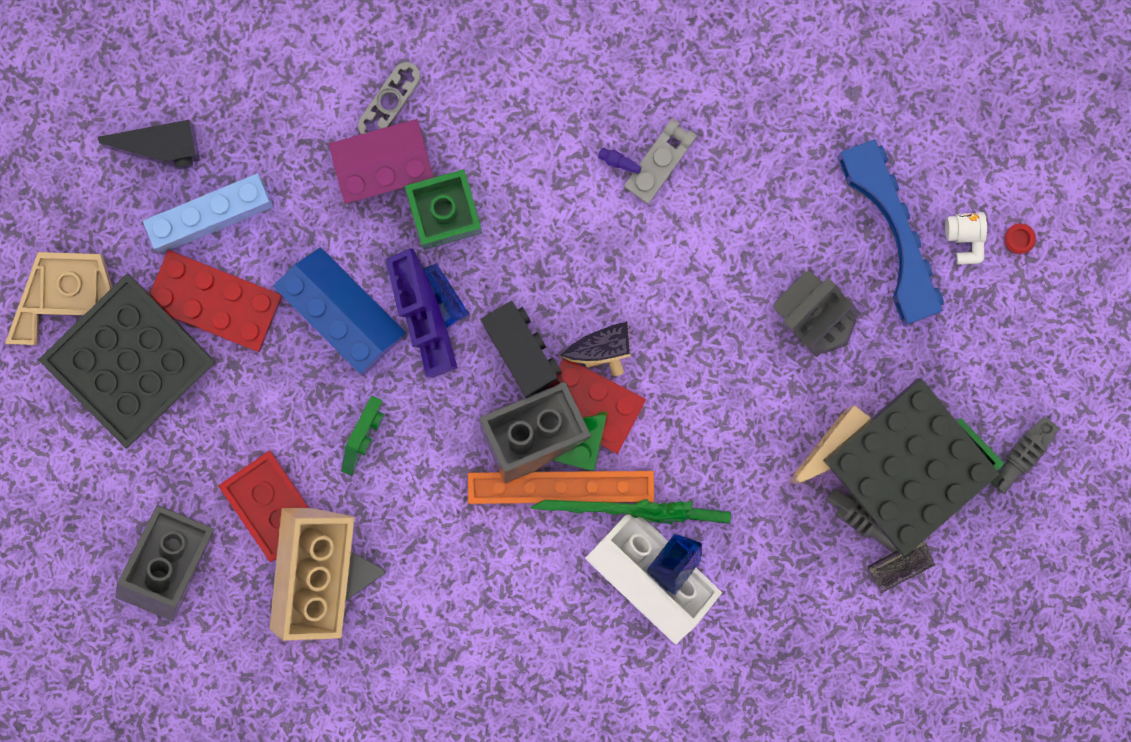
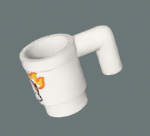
(968, 228)

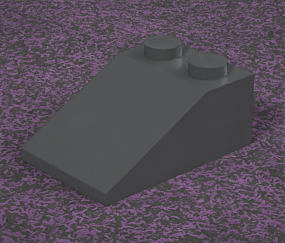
(533, 431)
(164, 563)

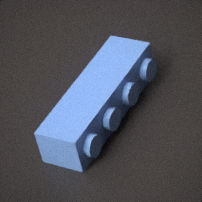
(208, 213)

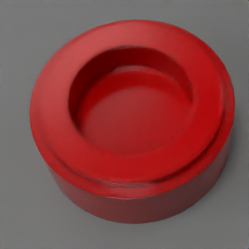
(1019, 238)

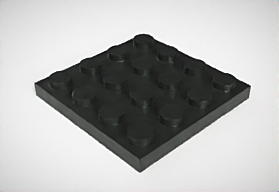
(127, 360)
(911, 466)

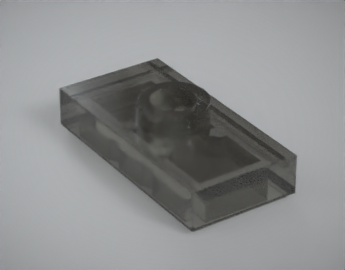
(897, 568)

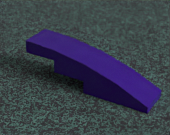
(423, 315)

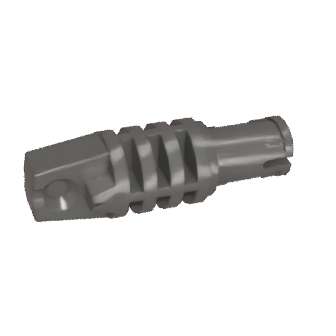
(1026, 453)
(856, 517)

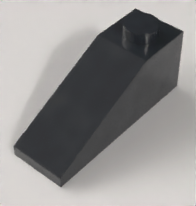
(166, 144)

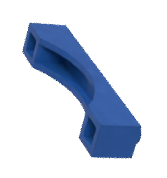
(867, 173)

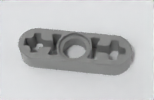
(395, 78)

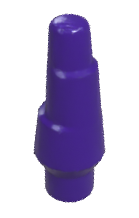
(618, 160)

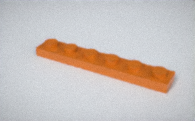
(567, 486)

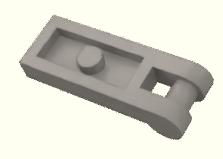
(659, 162)

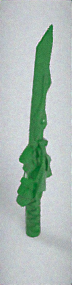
(647, 510)

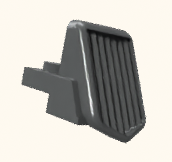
(817, 313)

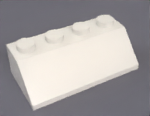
(624, 562)

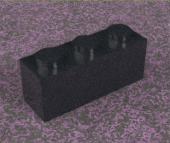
(521, 349)

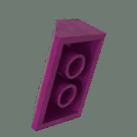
(380, 161)

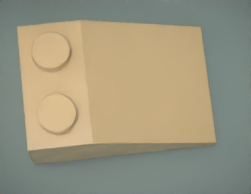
(840, 431)

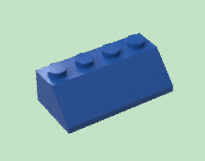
(340, 310)

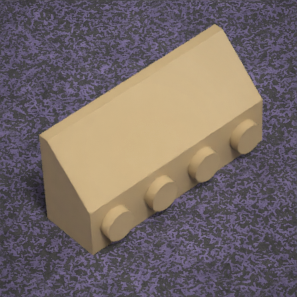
(311, 574)

